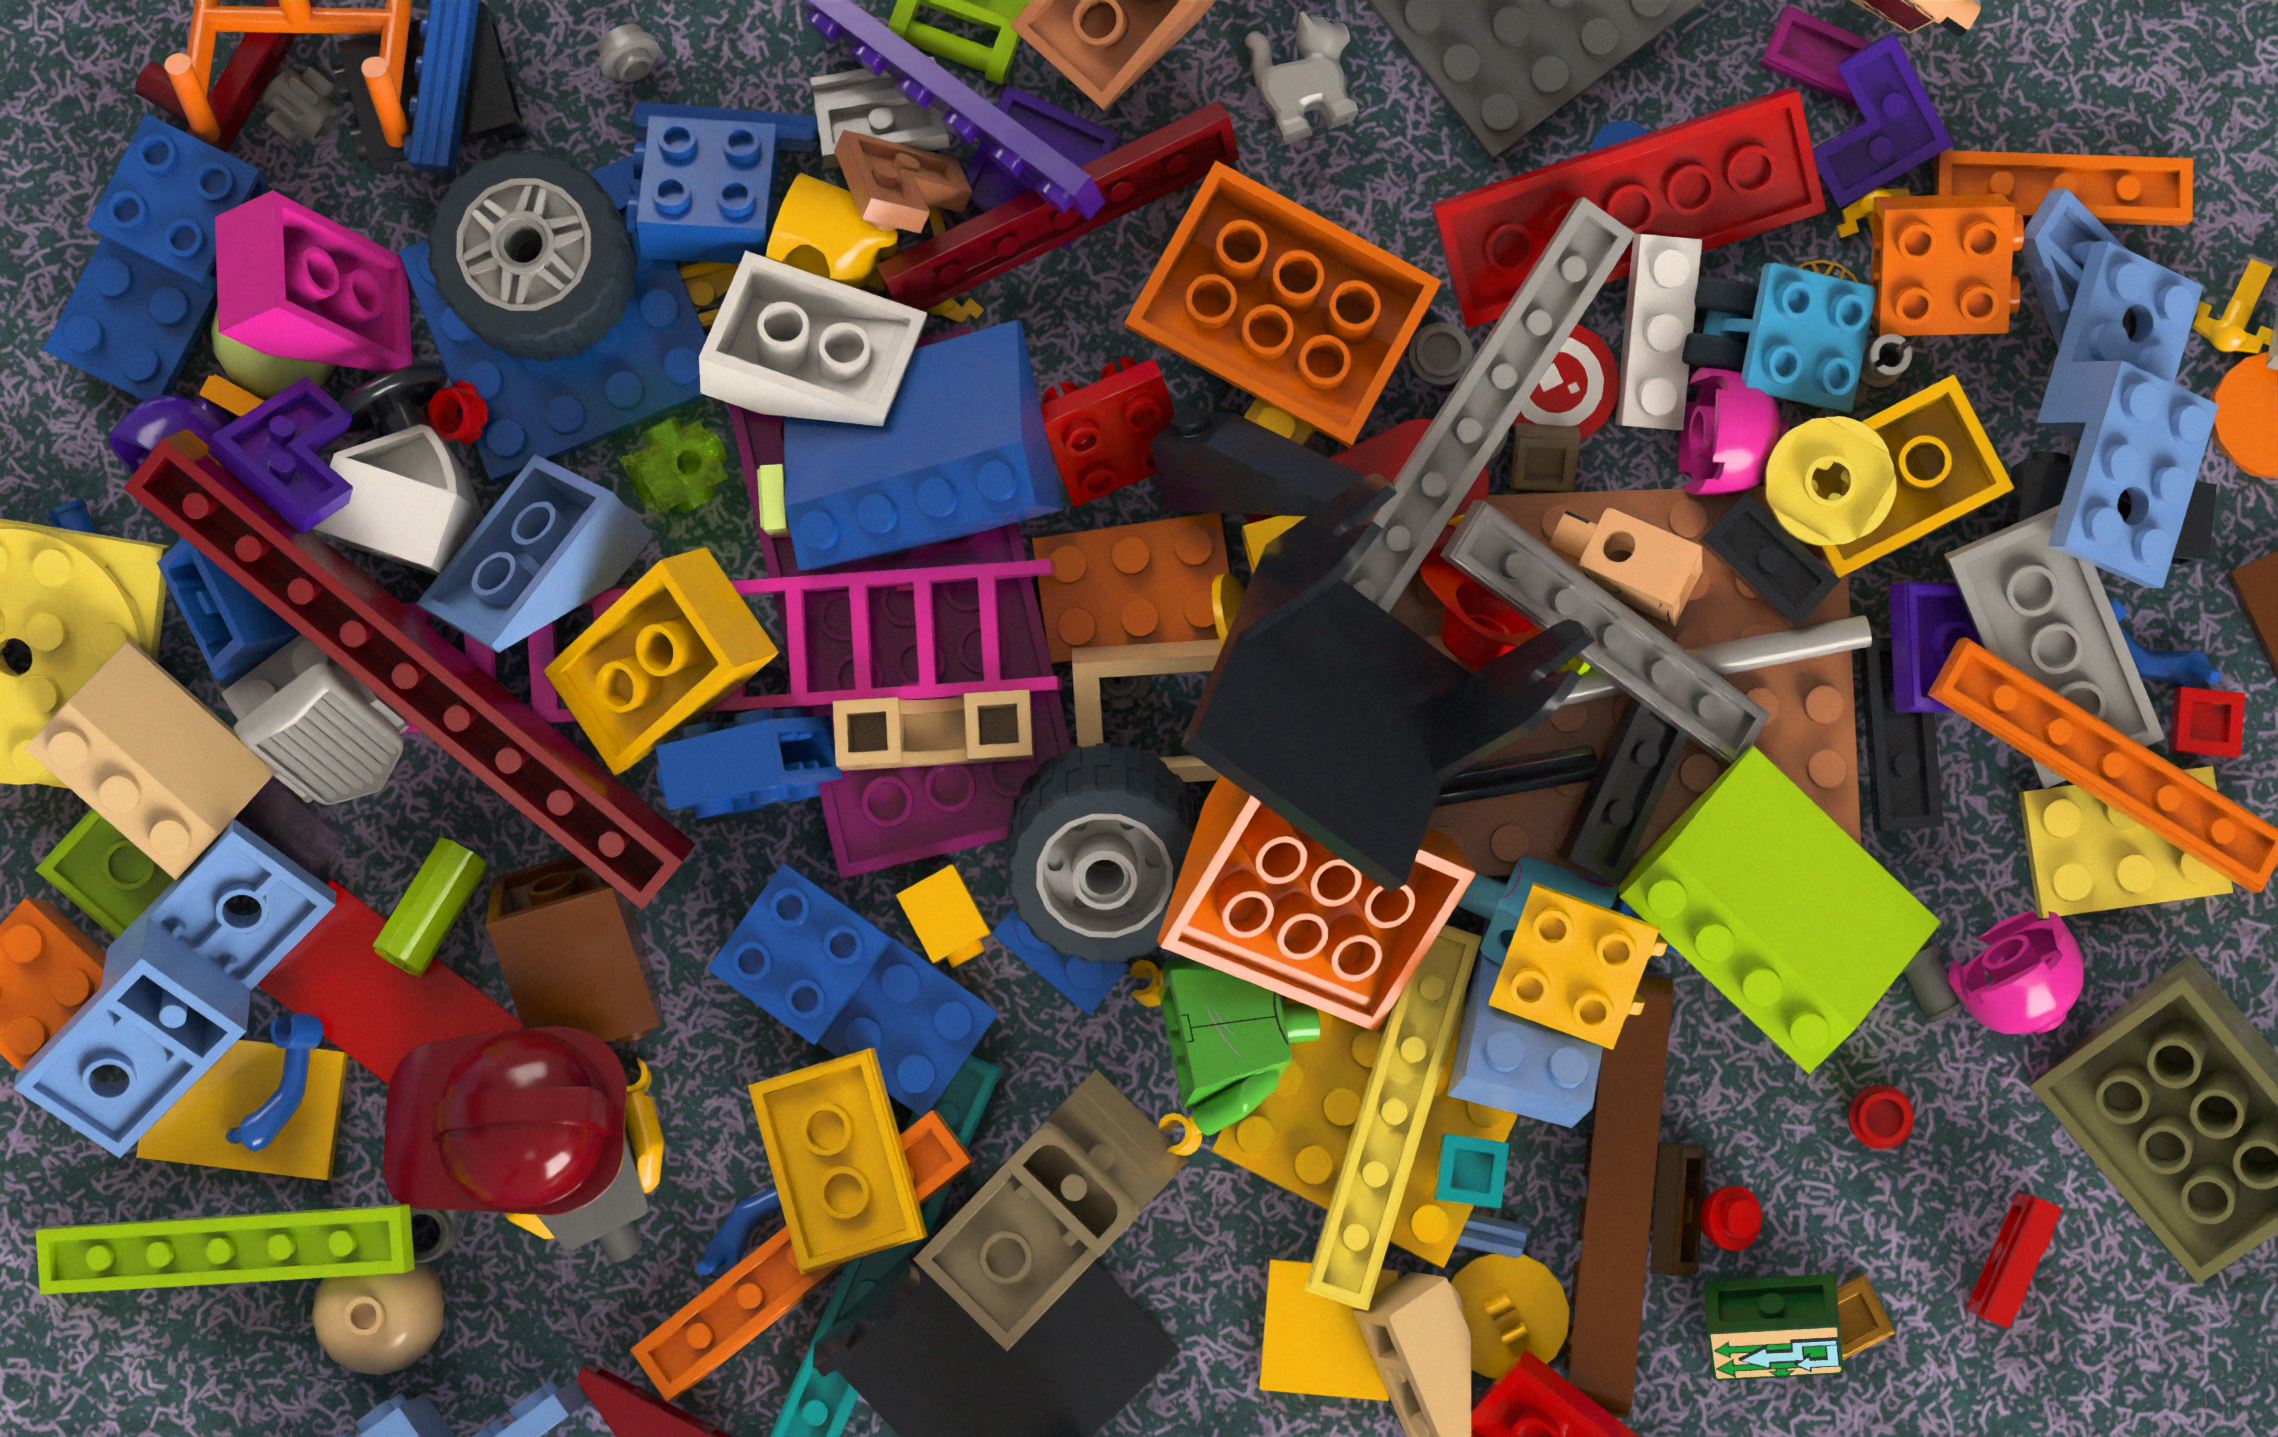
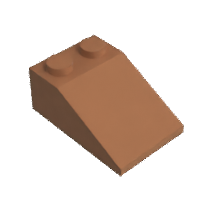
(1106, 42)

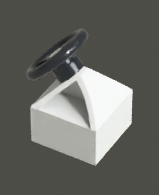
(407, 484)

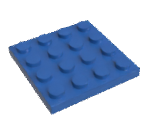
(570, 403)

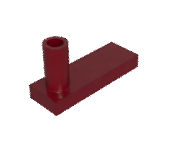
(237, 87)

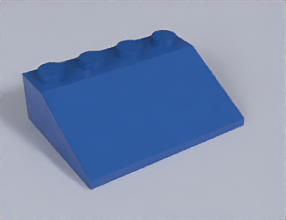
(950, 461)

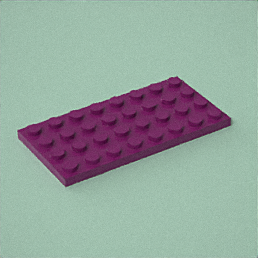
(919, 811)

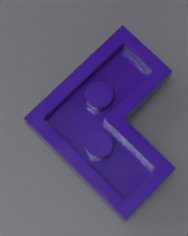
(1897, 125)
(276, 453)

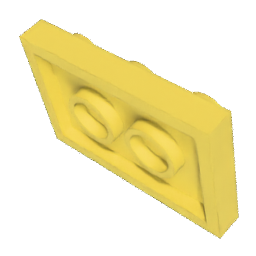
(2101, 860)

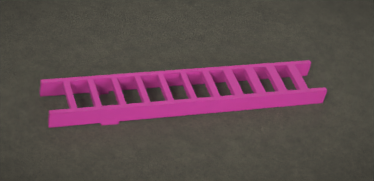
(544, 647)

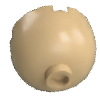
(379, 1319)

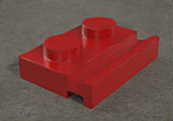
(2013, 1259)

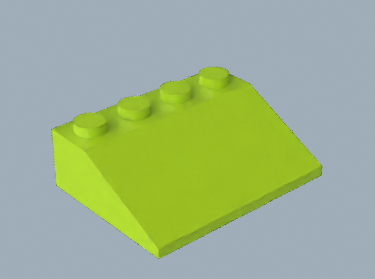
(1778, 908)

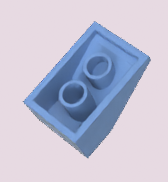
(536, 556)
(1517, 1061)

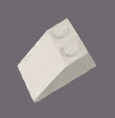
(807, 346)

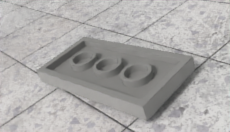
(2054, 625)

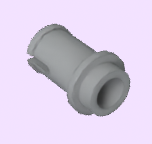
(1898, 360)

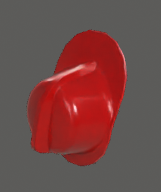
(1473, 620)

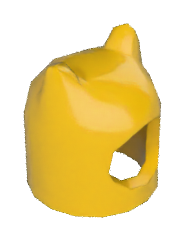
(826, 236)

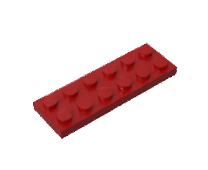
(1691, 180)

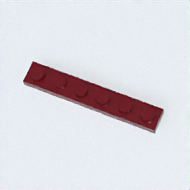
(1032, 227)

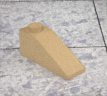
(1422, 1354)

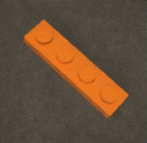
(2109, 186)

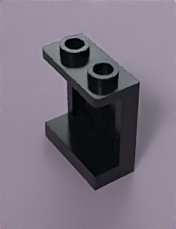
(490, 95)

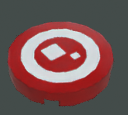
(1576, 387)

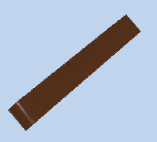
(1619, 1204)

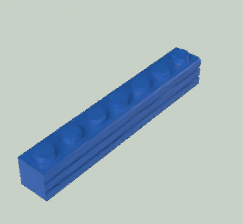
(442, 86)

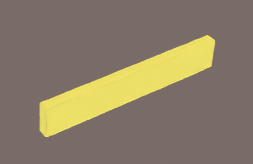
(1391, 1123)

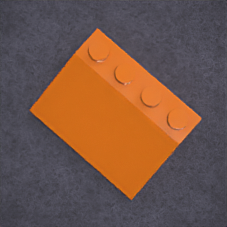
(1283, 304)
(1300, 918)

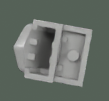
(316, 724)

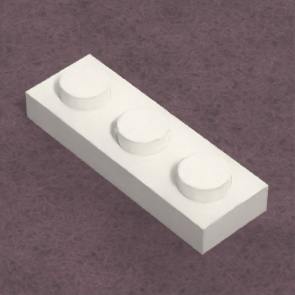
(1655, 331)

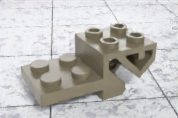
(1051, 1209)

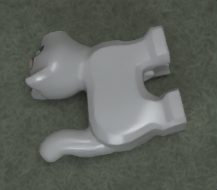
(1304, 84)

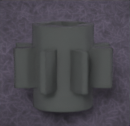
(302, 106)

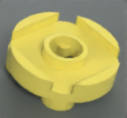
(1866, 471)

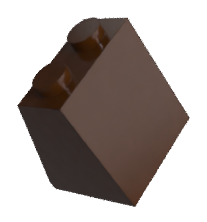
(572, 951)

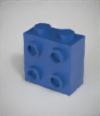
(704, 189)
(747, 762)

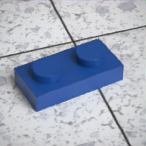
(1078, 980)

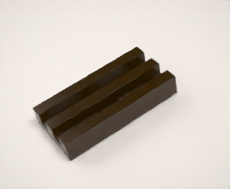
(1677, 1209)

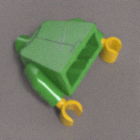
(1223, 1040)

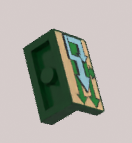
(1773, 1327)

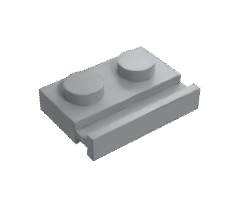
(872, 108)

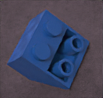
(224, 617)

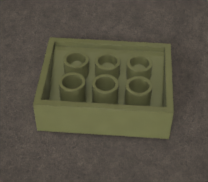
(2179, 1116)

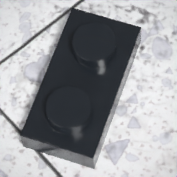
(1769, 561)

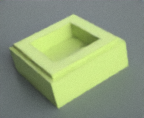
(772, 500)

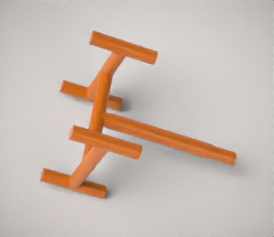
(382, 74)

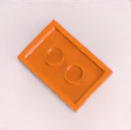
(1131, 584)

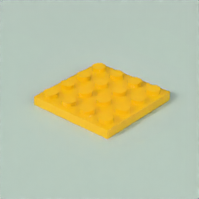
(1307, 1122)

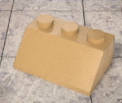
(150, 759)

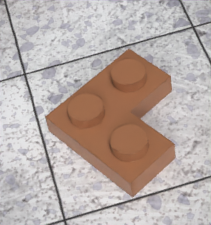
(899, 182)

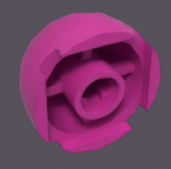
(1727, 434)
(2033, 973)

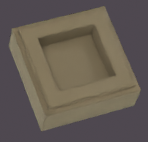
(1544, 457)

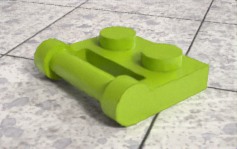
(990, 14)

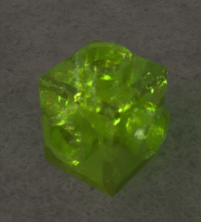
(655, 470)

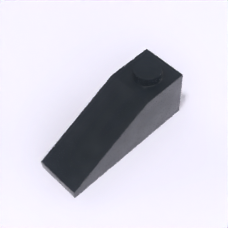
(1241, 467)

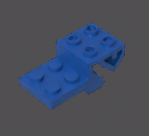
(155, 261)
(853, 987)

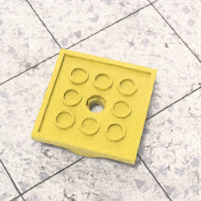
(74, 606)

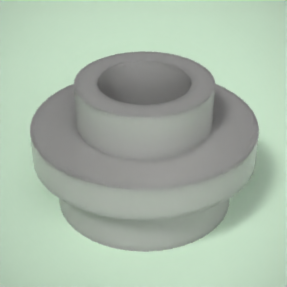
(627, 53)

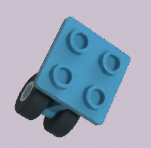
(1801, 331)

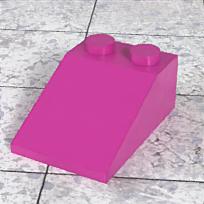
(310, 287)

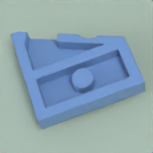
(2057, 250)

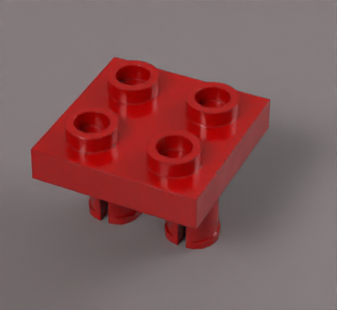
(1106, 428)

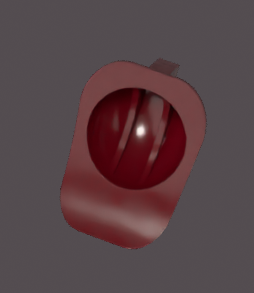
(506, 1122)

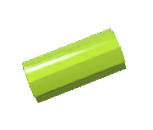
(430, 907)

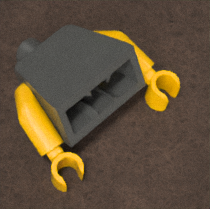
(627, 1199)

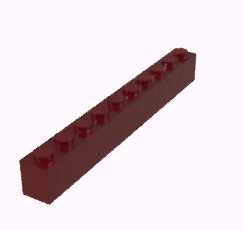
(412, 668)

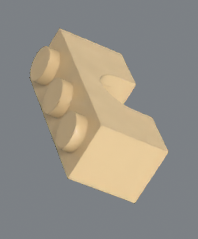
(933, 731)

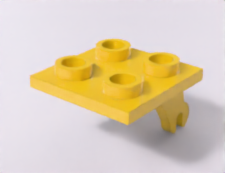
(1575, 966)

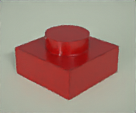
(2207, 722)

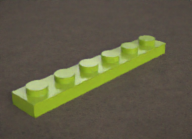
(225, 1249)

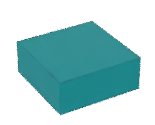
(1471, 1171)

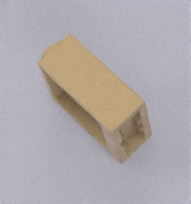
(1094, 663)

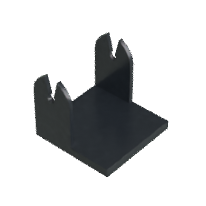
(1350, 712)
(947, 1377)

